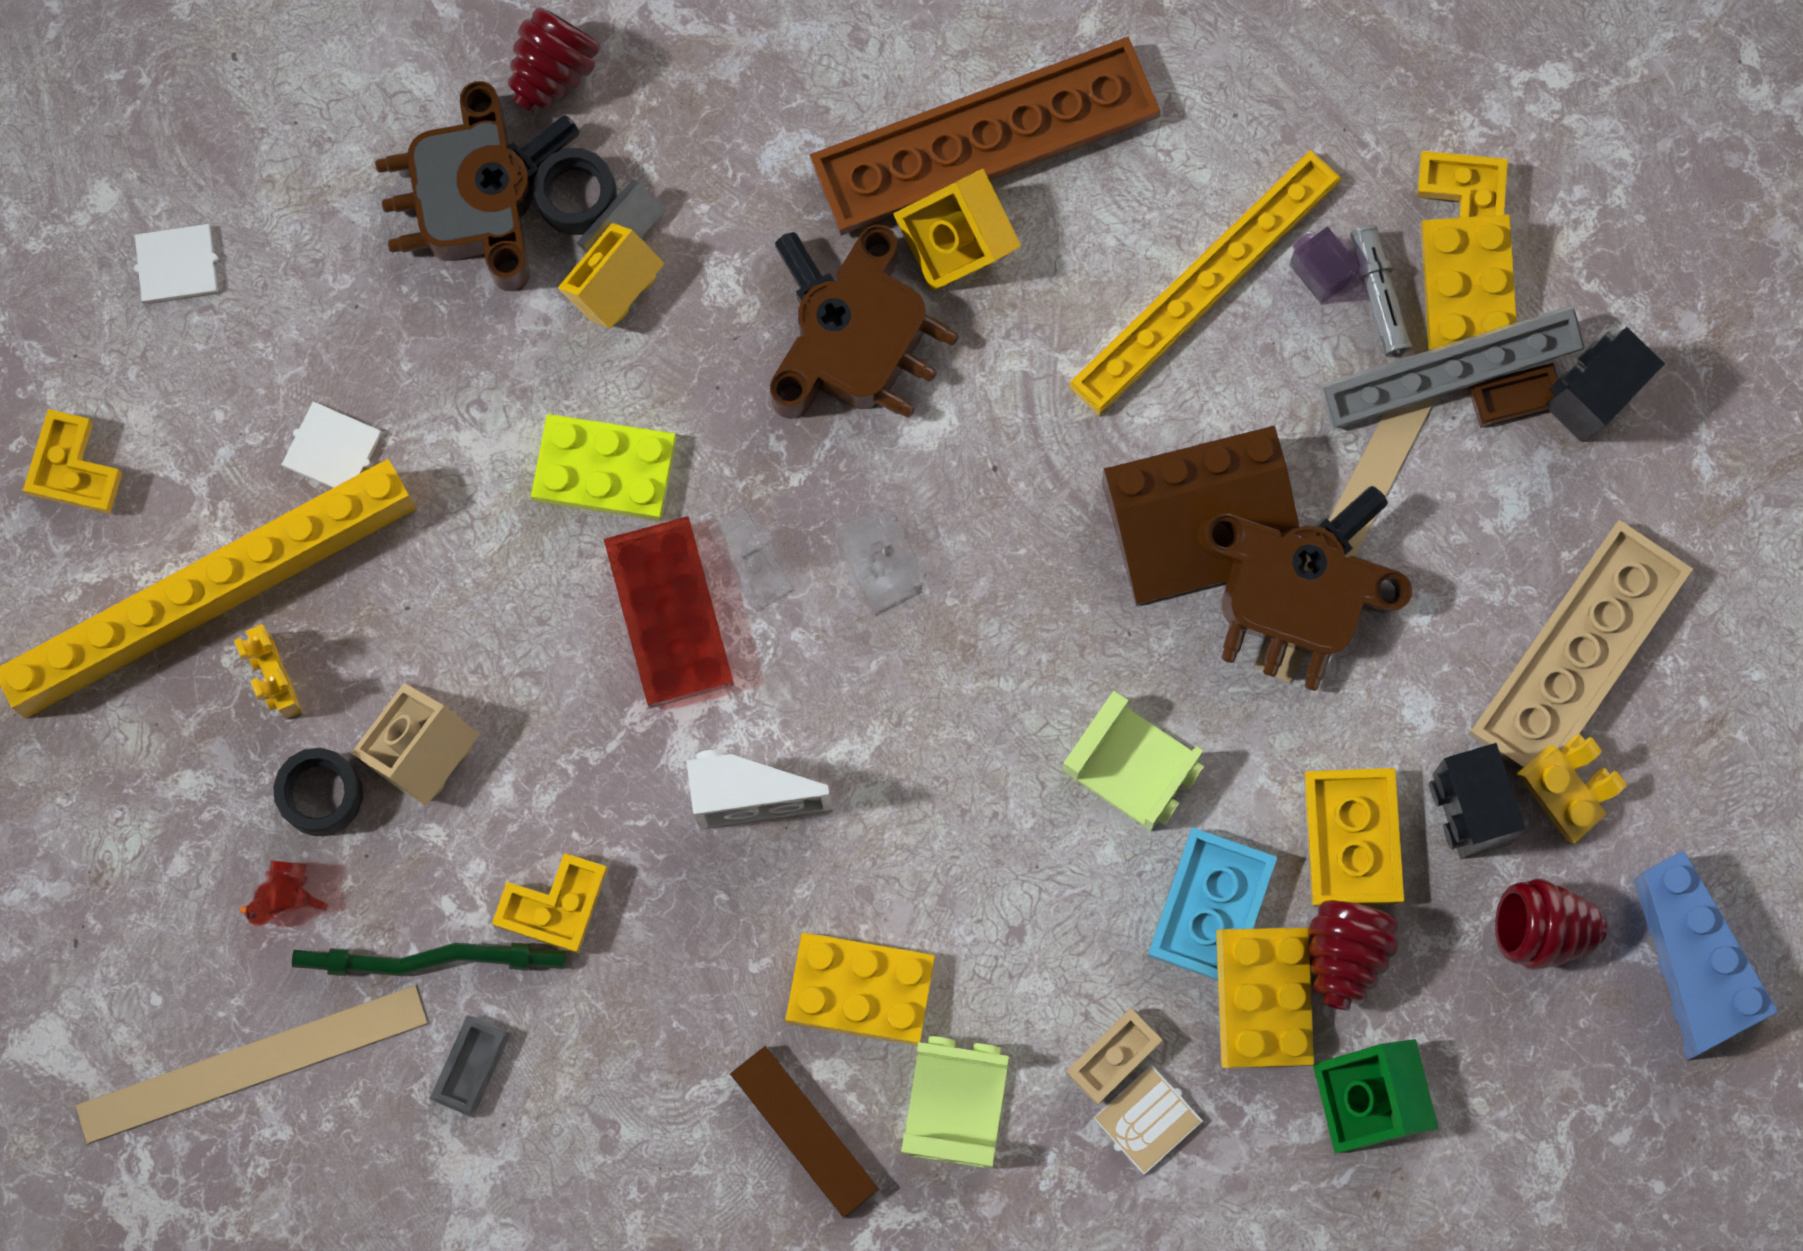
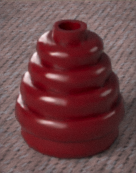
(549, 59)
(1546, 925)
(1349, 950)

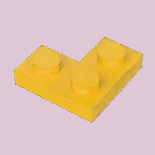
(1470, 179)
(58, 466)
(557, 917)

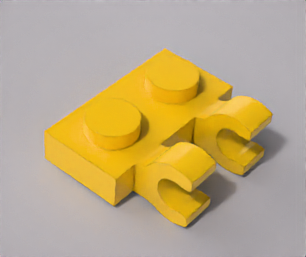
(276, 686)
(1562, 793)

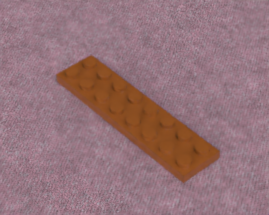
(989, 130)

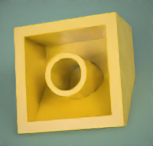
(957, 230)

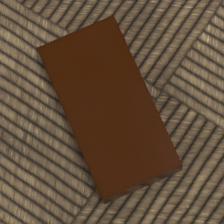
(1513, 395)

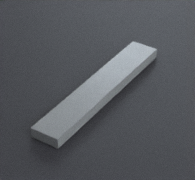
(1452, 367)

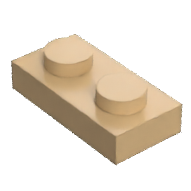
(1114, 1056)

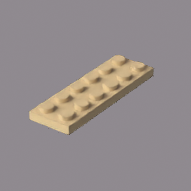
(1582, 647)

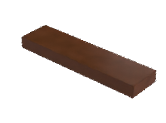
(804, 1131)

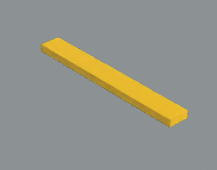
(1204, 283)

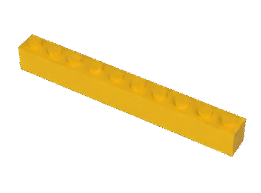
(204, 589)

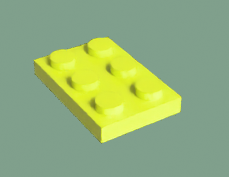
(603, 467)

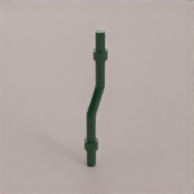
(340, 962)

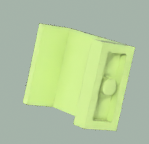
(1132, 763)
(955, 1103)

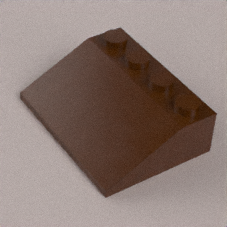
(1167, 496)

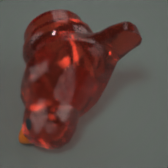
(280, 894)

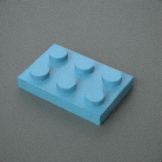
(1213, 889)

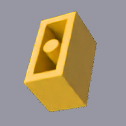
(611, 275)

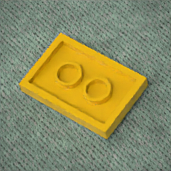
(1467, 277)
(1353, 836)
(860, 989)
(1264, 997)

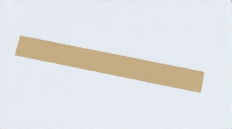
(1378, 469)
(250, 1064)

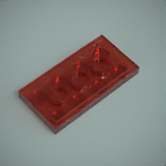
(668, 612)

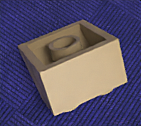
(415, 744)

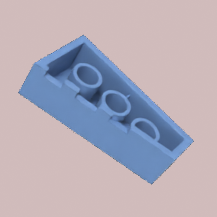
(1702, 962)

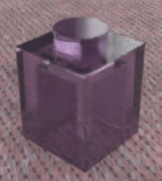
(1323, 264)

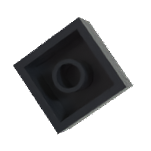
(1600, 388)
(1476, 801)

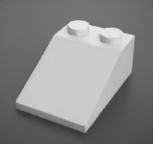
(743, 791)

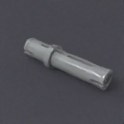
(1376, 273)

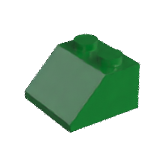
(1375, 1095)

